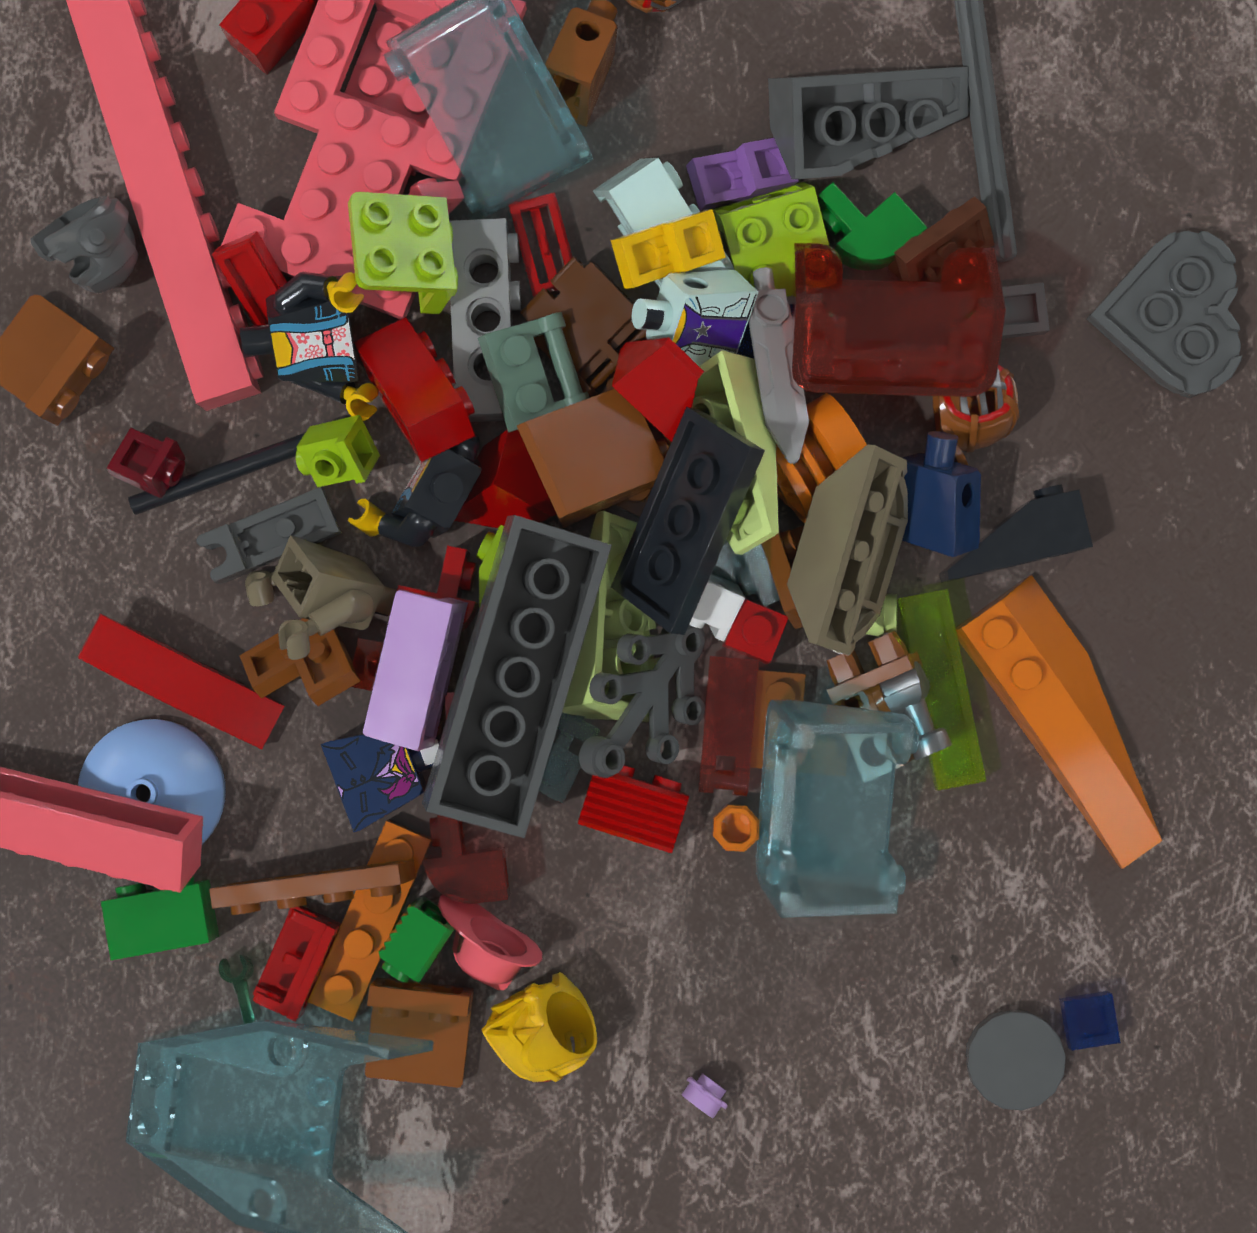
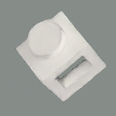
(718, 606)

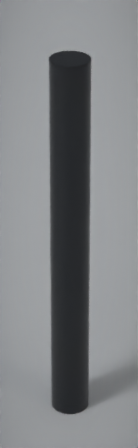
(218, 474)

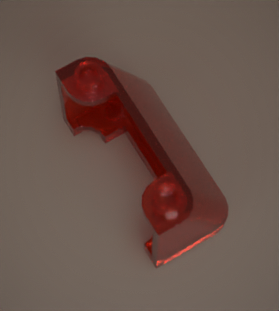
(896, 333)

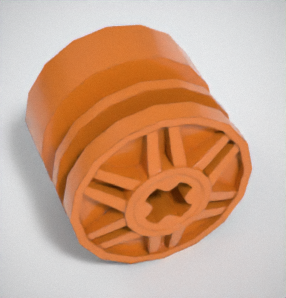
(826, 447)

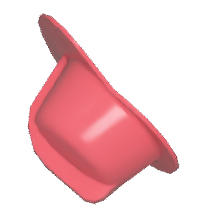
(486, 945)

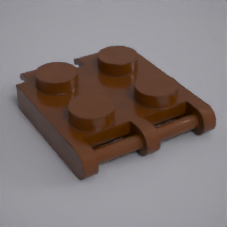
(595, 319)

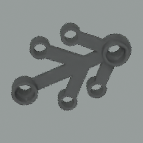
(605, 755)

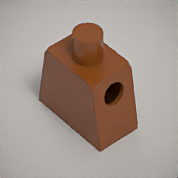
(584, 56)

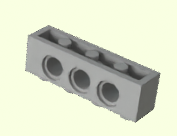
(472, 245)

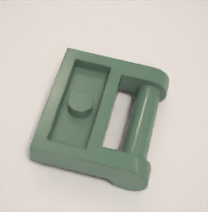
(518, 370)

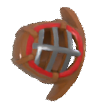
(980, 418)

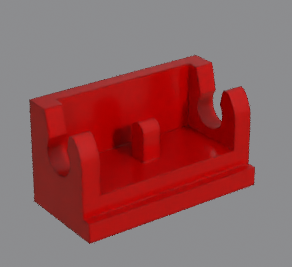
(296, 962)

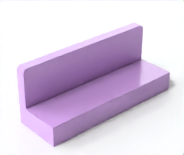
(414, 670)

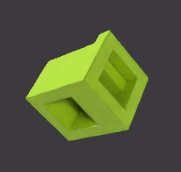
(337, 452)

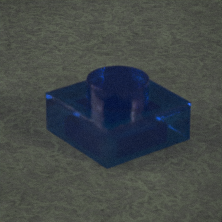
(1089, 1020)

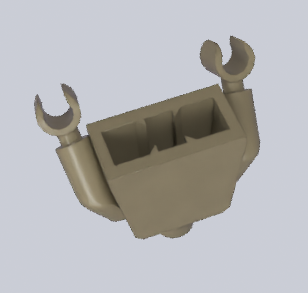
(320, 587)

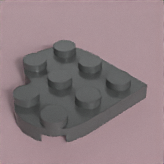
(1176, 315)

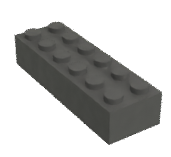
(515, 676)

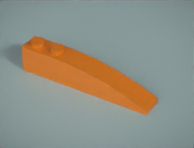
(1062, 710)

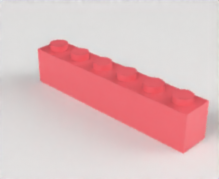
(98, 831)

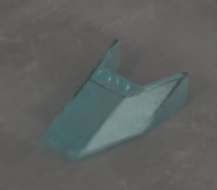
(254, 1120)

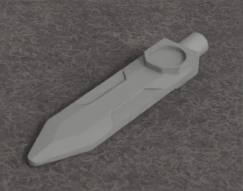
(771, 339)

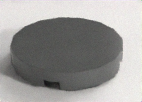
(1015, 1059)

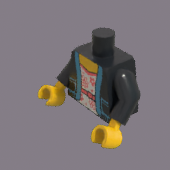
(314, 338)
(429, 499)

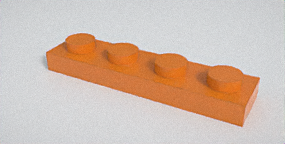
(366, 928)

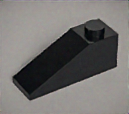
(1033, 532)

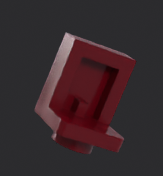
(148, 462)

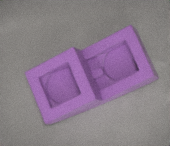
(738, 174)

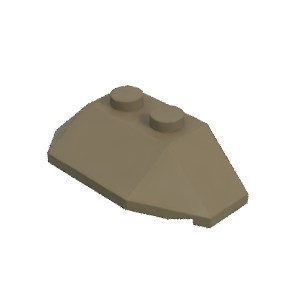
(850, 548)

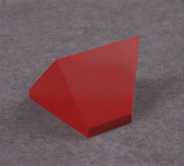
(657, 381)
(506, 485)

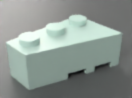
(649, 196)

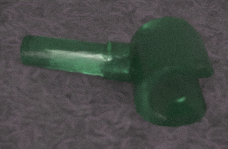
(240, 986)

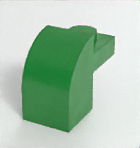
(870, 240)

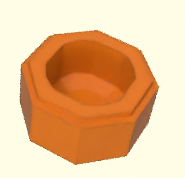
(735, 827)

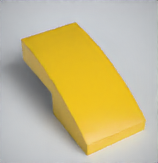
(668, 248)

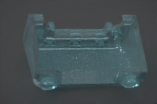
(489, 101)
(830, 808)

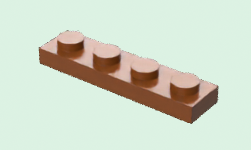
(333, 884)

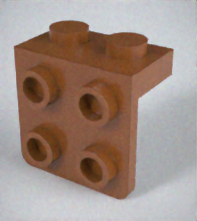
(49, 359)

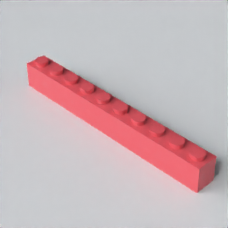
(166, 199)

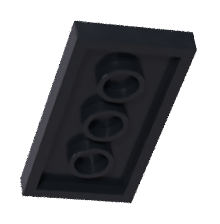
(686, 520)

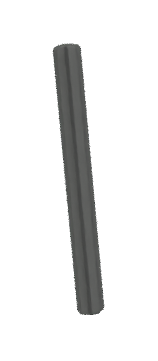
(986, 125)

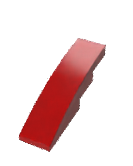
(180, 681)

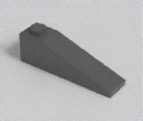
(846, 119)

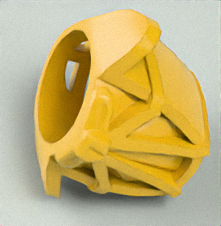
(535, 1030)

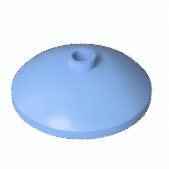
(165, 758)

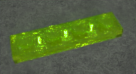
(932, 633)

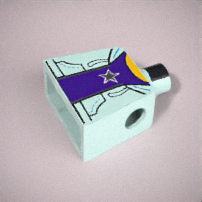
(698, 312)

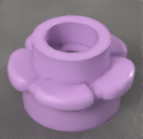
(705, 1095)

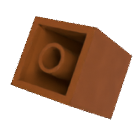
(593, 454)

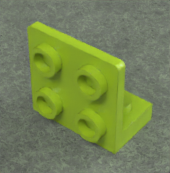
(765, 228)

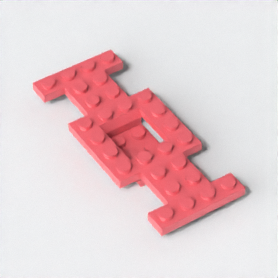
(363, 140)

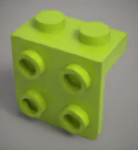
(404, 246)

